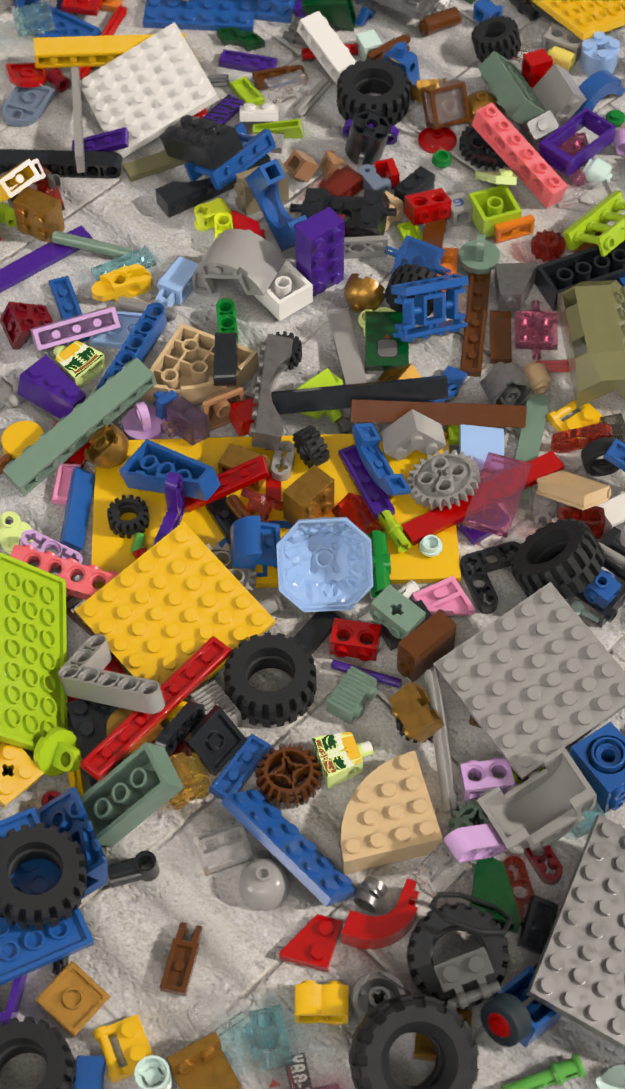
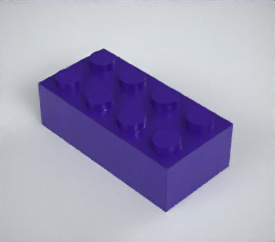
(321, 249)

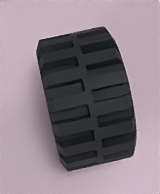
(496, 35)
(407, 274)

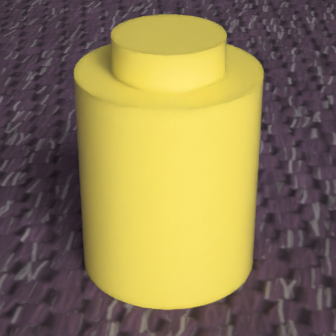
(562, 57)

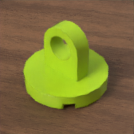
(57, 752)

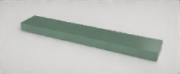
(531, 436)

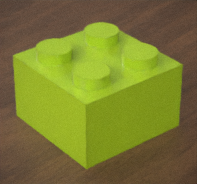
(493, 207)

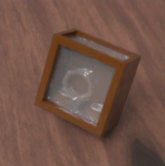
(445, 104)

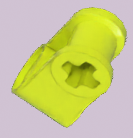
(207, 214)
(222, 222)

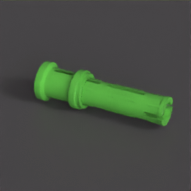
(555, 1074)

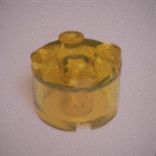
(192, 777)

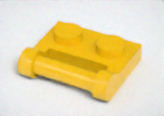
(586, 417)
(132, 1043)

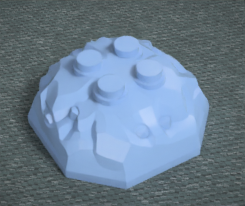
(324, 564)

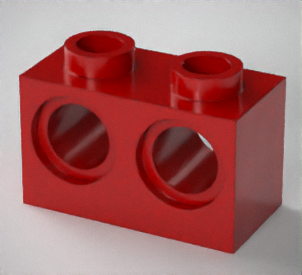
(427, 206)
(356, 635)

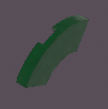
(233, 36)

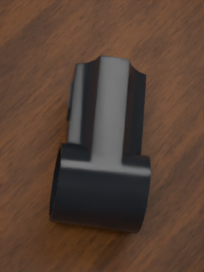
(130, 869)

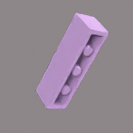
(75, 328)

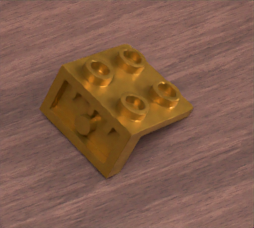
(203, 1066)

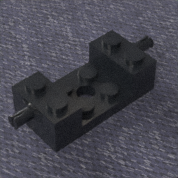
(367, 212)

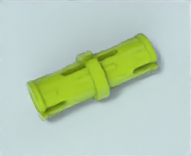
(394, 531)

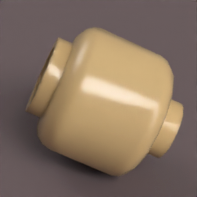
(538, 377)

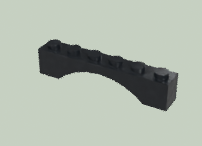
(181, 196)

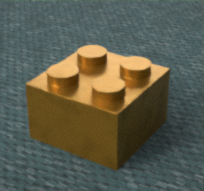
(38, 214)
(309, 496)

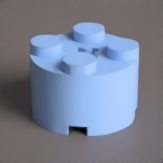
(599, 54)

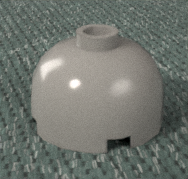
(264, 884)

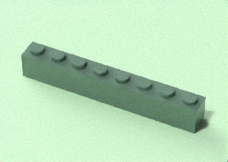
(77, 428)

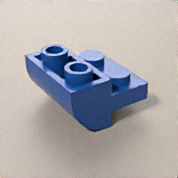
(254, 542)

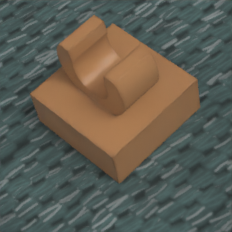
(330, 163)

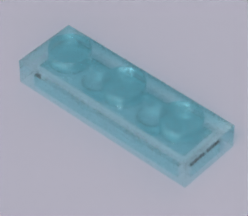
(139, 256)

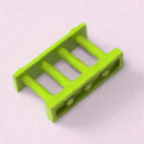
(595, 221)

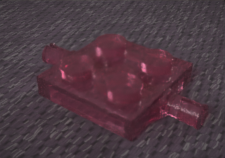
(536, 330)

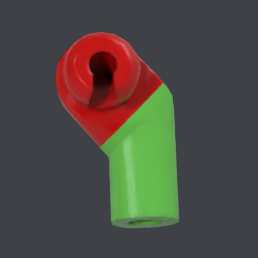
(137, 545)

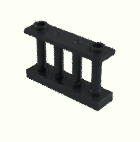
(611, 540)

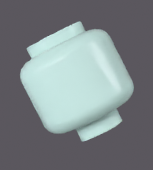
(597, 170)

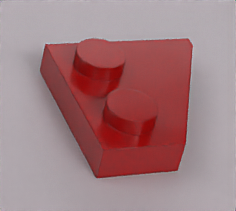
(314, 943)

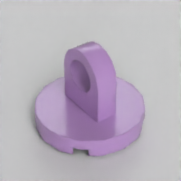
(142, 423)

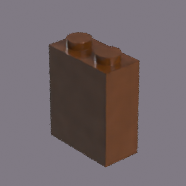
(425, 645)

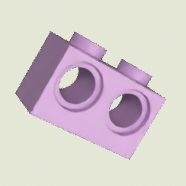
(484, 772)

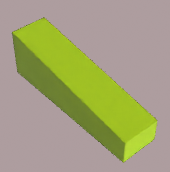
(290, 128)

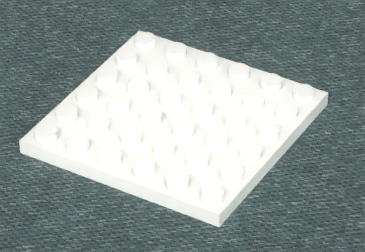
(149, 88)

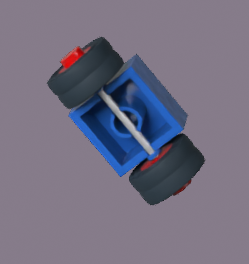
(515, 1016)

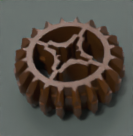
(305, 767)

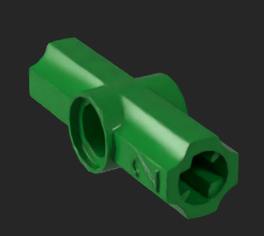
(380, 562)

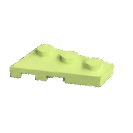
(504, 176)

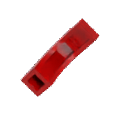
(384, 930)

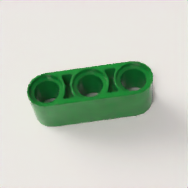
(226, 316)

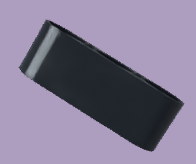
(225, 359)

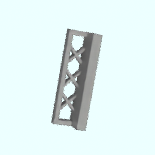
(365, 246)

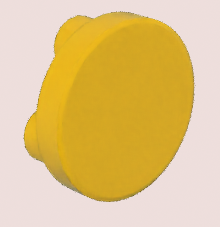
(19, 436)

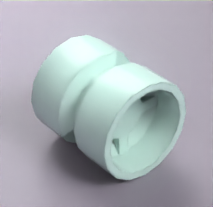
(153, 1073)

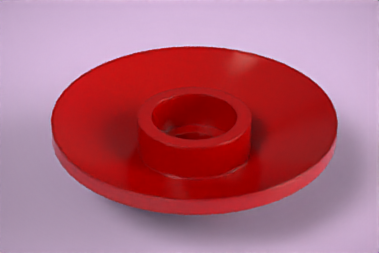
(439, 139)

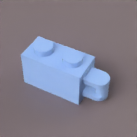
(176, 283)

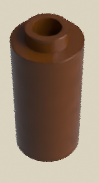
(440, 21)

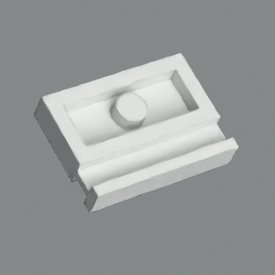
(264, 112)

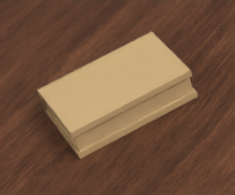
(573, 490)

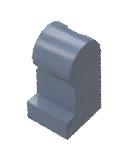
(372, 180)

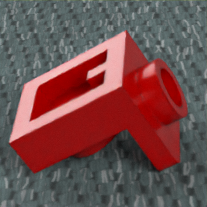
(388, 169)

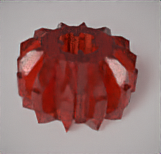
(548, 245)

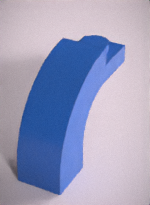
(597, 87)

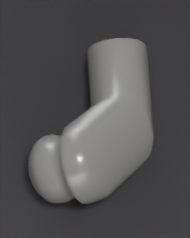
(13, 398)

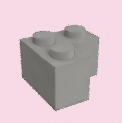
(412, 433)

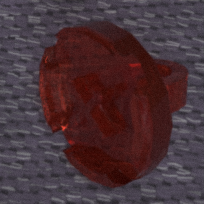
(261, 503)

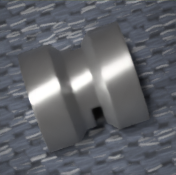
(370, 894)

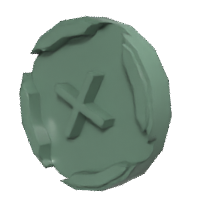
(479, 255)

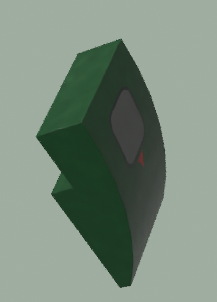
(381, 348)

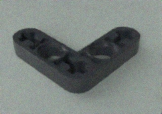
(481, 568)

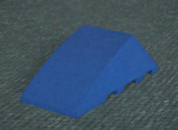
(70, 816)

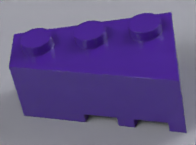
(50, 388)

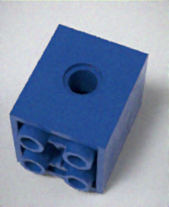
(603, 765)

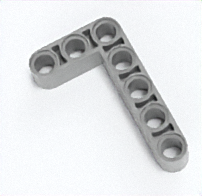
(86, 680)

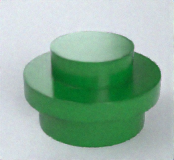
(615, 117)
(441, 159)

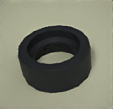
(592, 451)

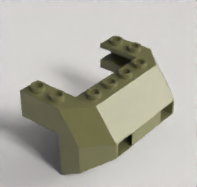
(594, 337)

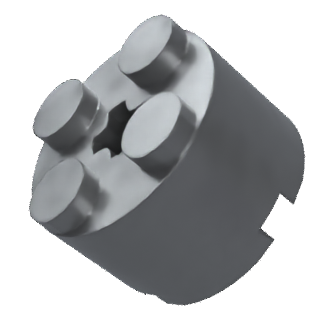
(506, 384)
(372, 990)

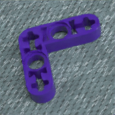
(175, 505)

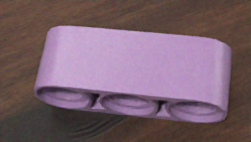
(474, 842)

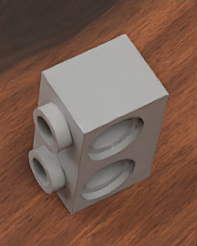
(562, 38)

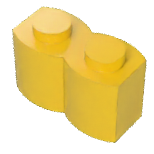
(321, 1003)

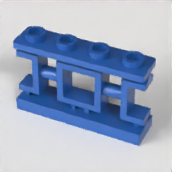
(423, 291)

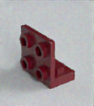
(20, 318)

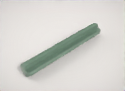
(89, 244)

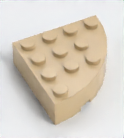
(188, 366)
(389, 817)

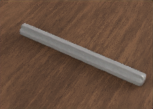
(441, 743)

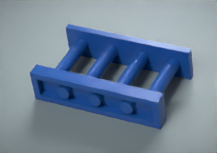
(254, 150)

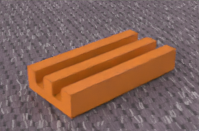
(514, 228)

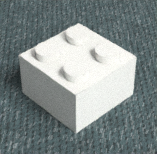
(287, 292)

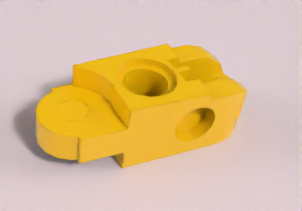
(125, 282)

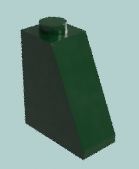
(337, 12)
(493, 886)

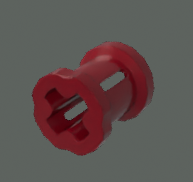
(55, 76)

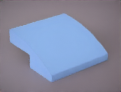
(479, 441)

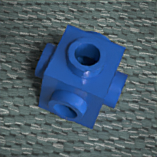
(603, 589)

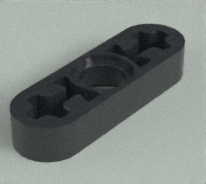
(180, 726)

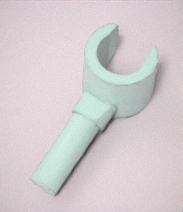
(579, 608)

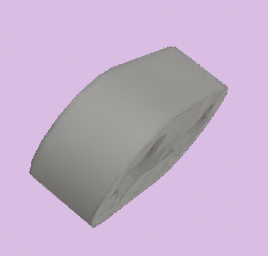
(287, 461)

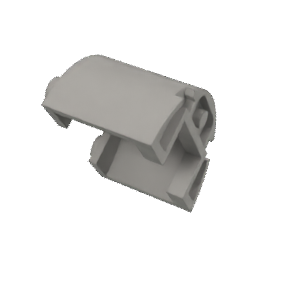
(239, 256)
(542, 806)

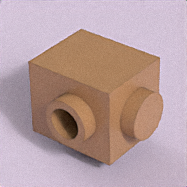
(301, 165)

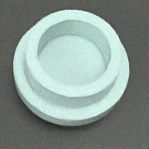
(431, 546)

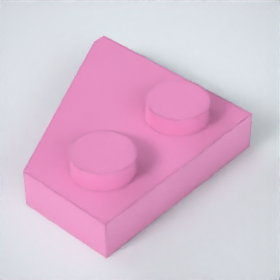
(447, 597)

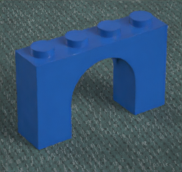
(264, 187)

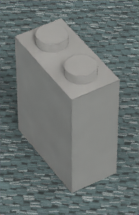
(559, 92)

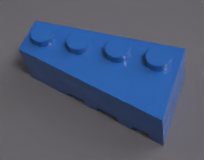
(152, 463)

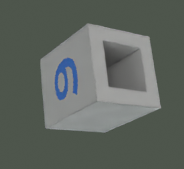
(460, 209)

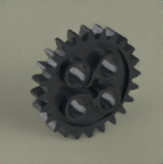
(475, 149)

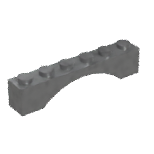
(268, 424)

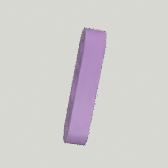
(48, 543)

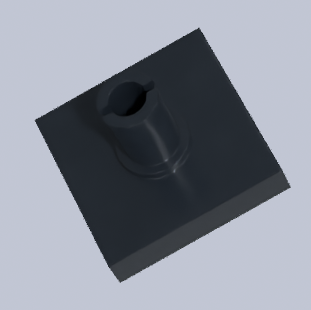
(215, 740)

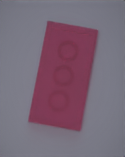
(498, 495)

